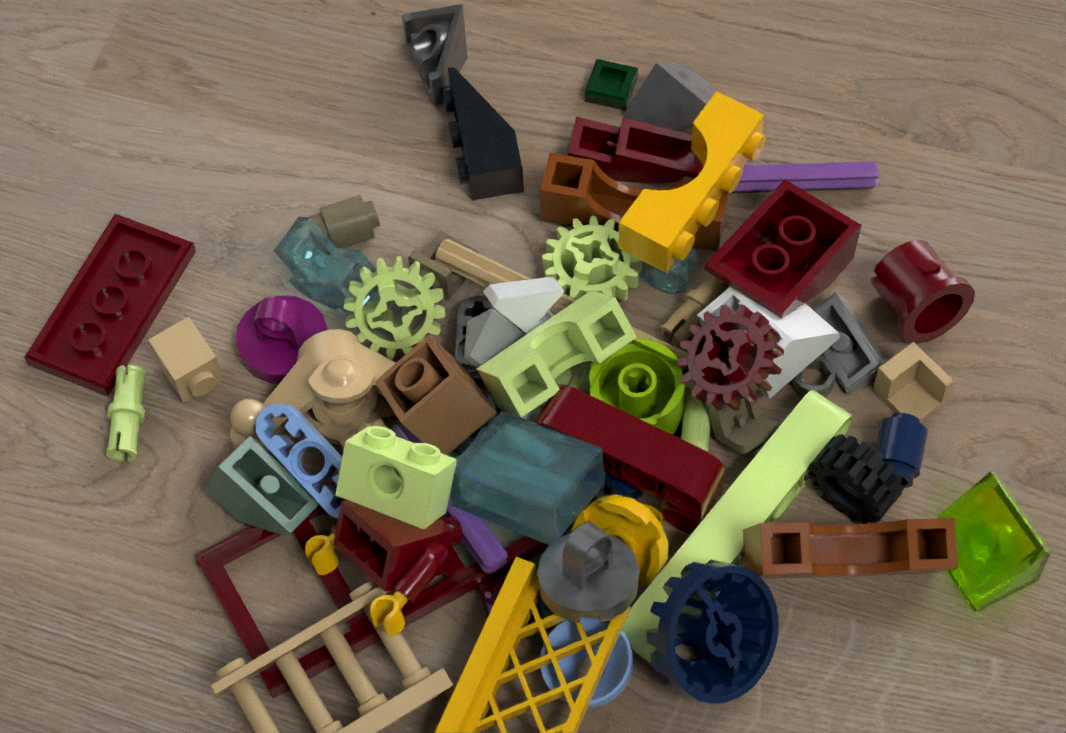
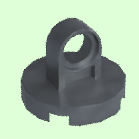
(588, 575)

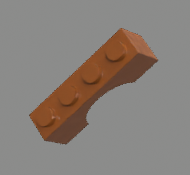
(581, 190)
(851, 549)

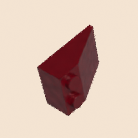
(786, 250)

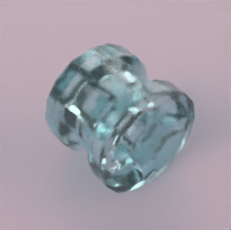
(677, 277)

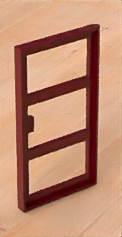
(362, 632)

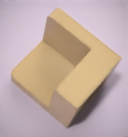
(913, 383)

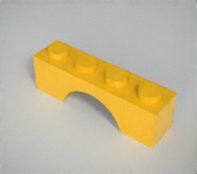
(664, 222)

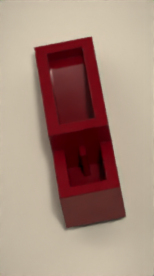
(635, 150)

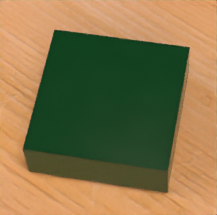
(611, 84)

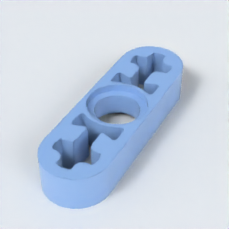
(278, 445)

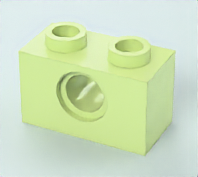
(370, 480)

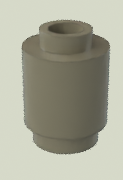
(347, 221)

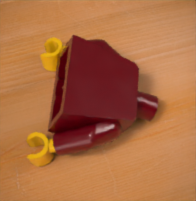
(389, 553)

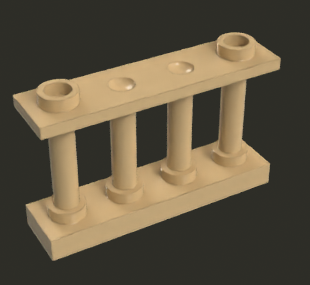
(375, 709)

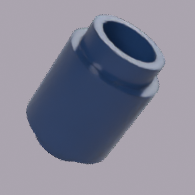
(902, 444)

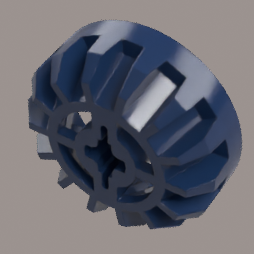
(730, 634)

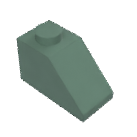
(260, 490)

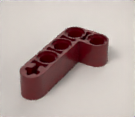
(641, 455)

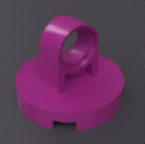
(274, 333)

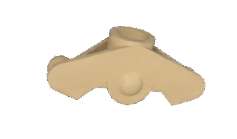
(328, 385)

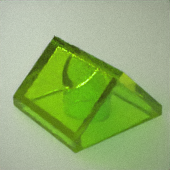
(994, 544)

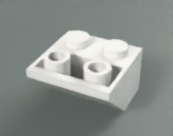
(801, 333)

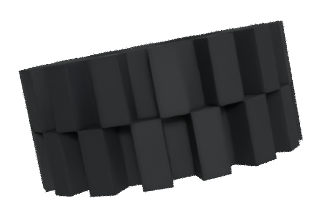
(855, 479)

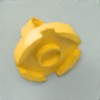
(636, 526)

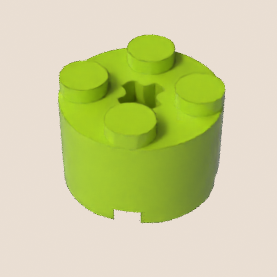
(642, 382)

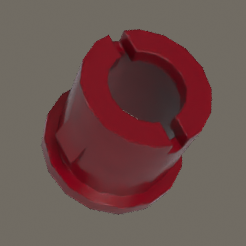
(921, 291)

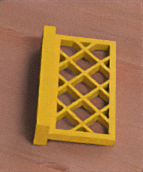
(498, 646)

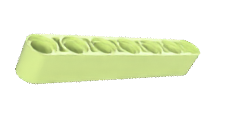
(754, 498)

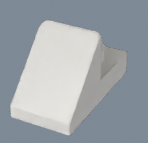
(525, 301)

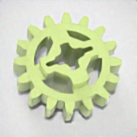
(591, 261)
(411, 301)

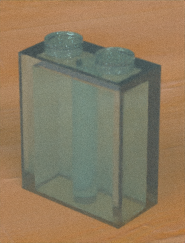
(527, 477)

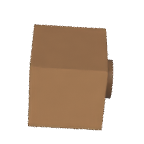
(435, 396)

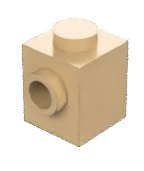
(186, 360)

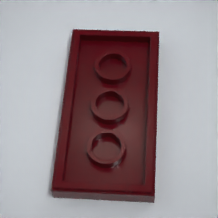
(110, 304)

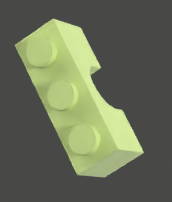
(581, 332)

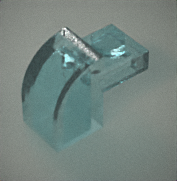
(320, 267)

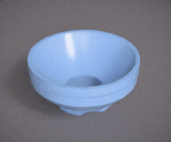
(617, 670)

